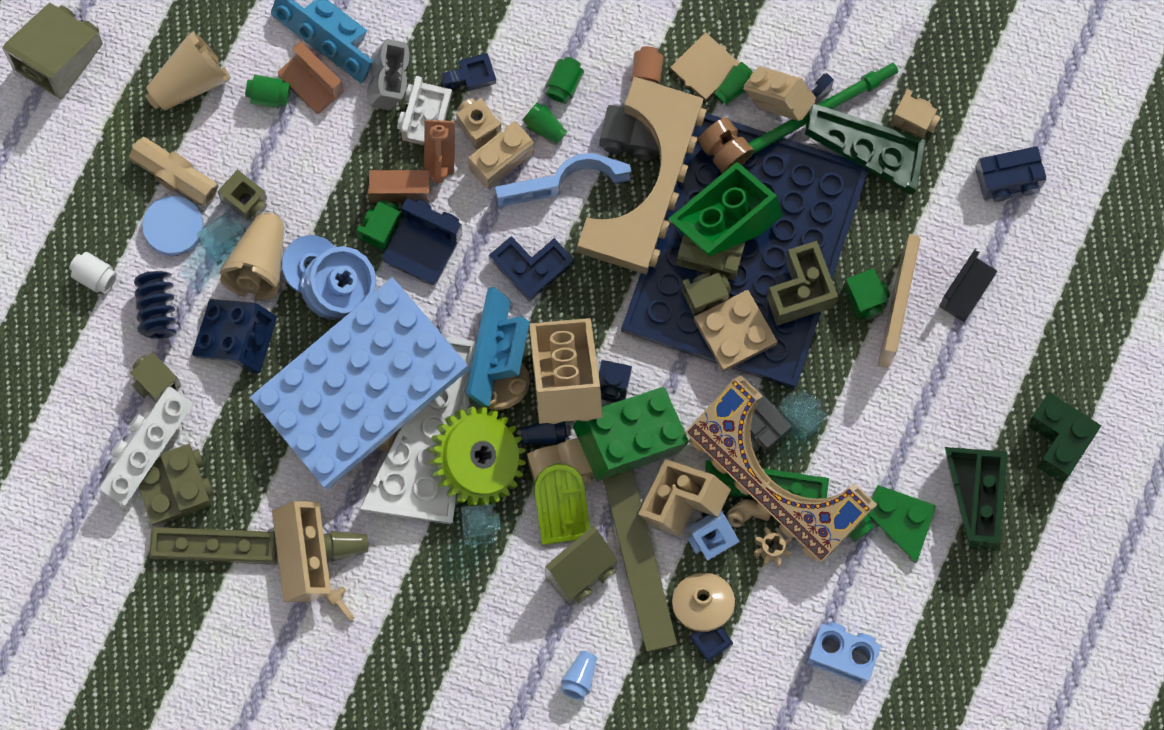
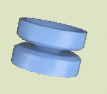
(321, 279)

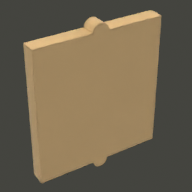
(704, 66)

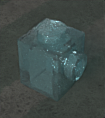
(803, 414)
(479, 524)

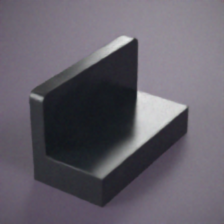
(968, 287)

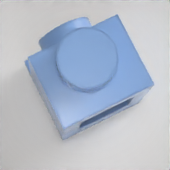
(715, 543)

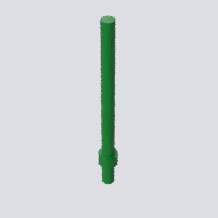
(867, 83)

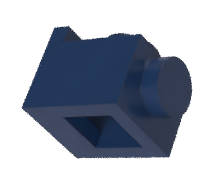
(614, 380)

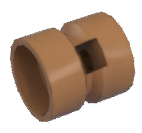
(724, 144)

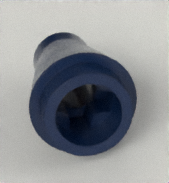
(544, 434)

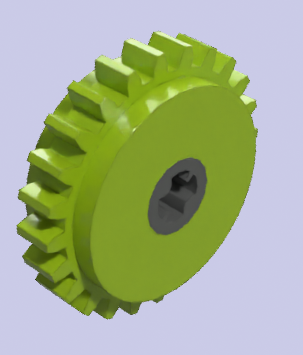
(456, 459)

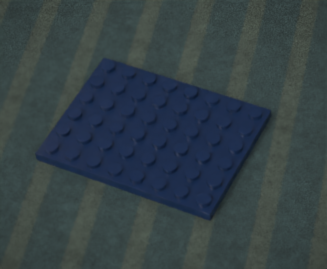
(817, 204)

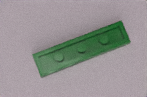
(795, 483)

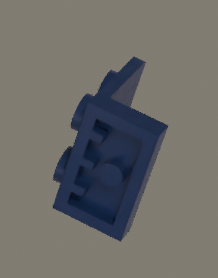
(235, 333)

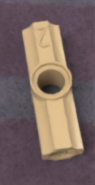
(173, 171)

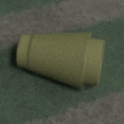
(344, 544)

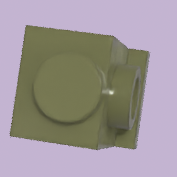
(236, 189)
(705, 292)

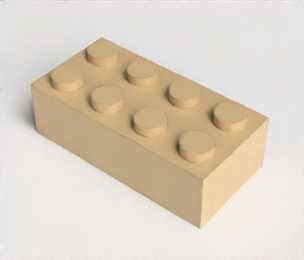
(565, 371)

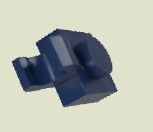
(473, 72)

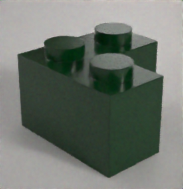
(1067, 430)

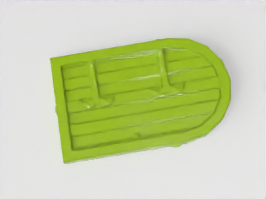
(561, 504)

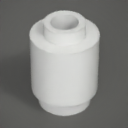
(92, 272)

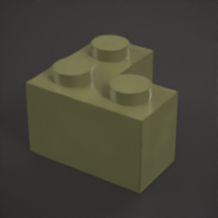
(809, 289)

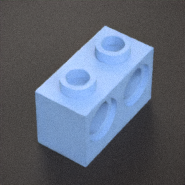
(841, 661)

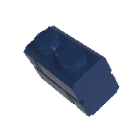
(1011, 174)

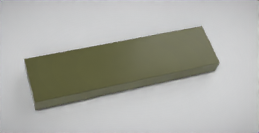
(213, 545)

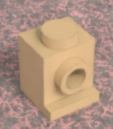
(915, 116)
(477, 131)

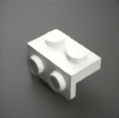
(425, 103)

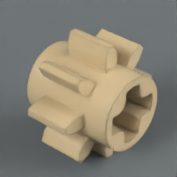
(781, 551)

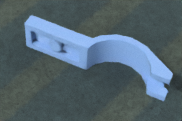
(549, 186)

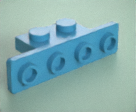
(328, 32)
(497, 348)

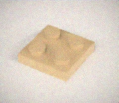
(735, 330)

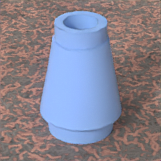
(579, 677)

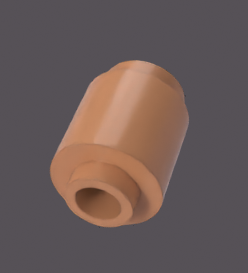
(647, 64)

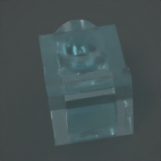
(221, 237)

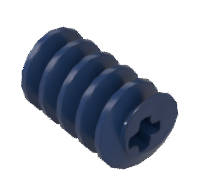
(153, 305)

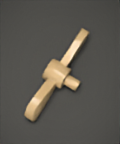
(335, 598)

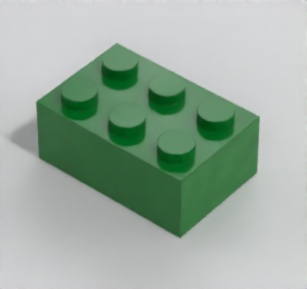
(631, 434)

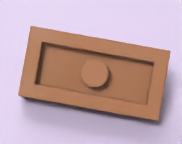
(311, 78)
(398, 185)

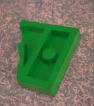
(902, 519)

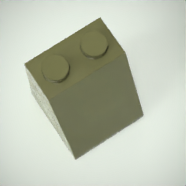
(53, 49)

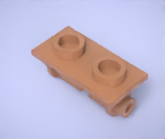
(439, 149)

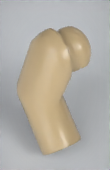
(743, 511)

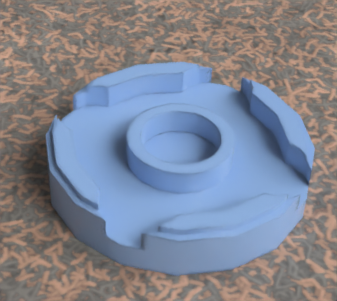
(172, 225)

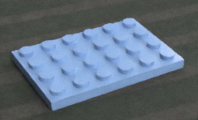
(359, 383)

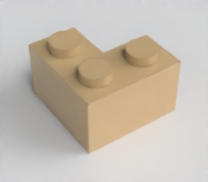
(678, 492)

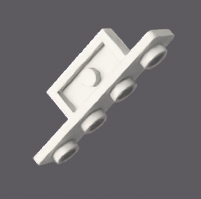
(144, 444)

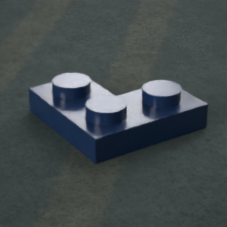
(530, 273)

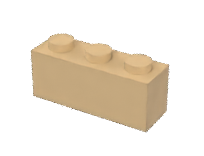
(301, 551)

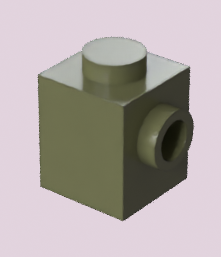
(152, 377)

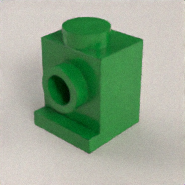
(380, 225)

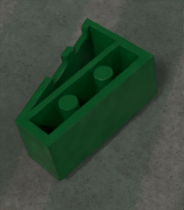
(980, 493)

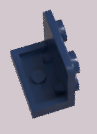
(423, 241)

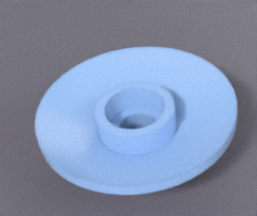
(300, 252)

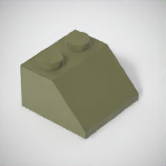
(581, 567)

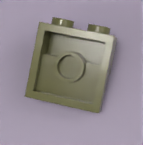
(175, 485)

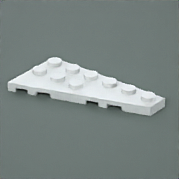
(405, 478)

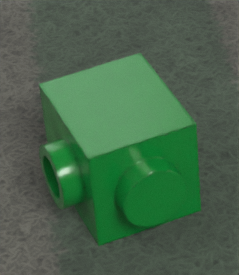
(866, 294)

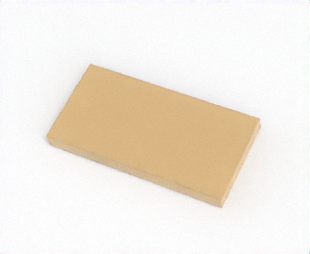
(899, 301)

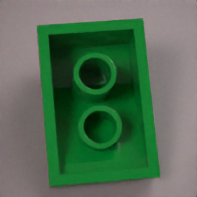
(728, 212)

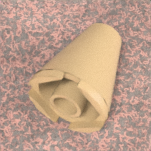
(186, 74)
(256, 259)

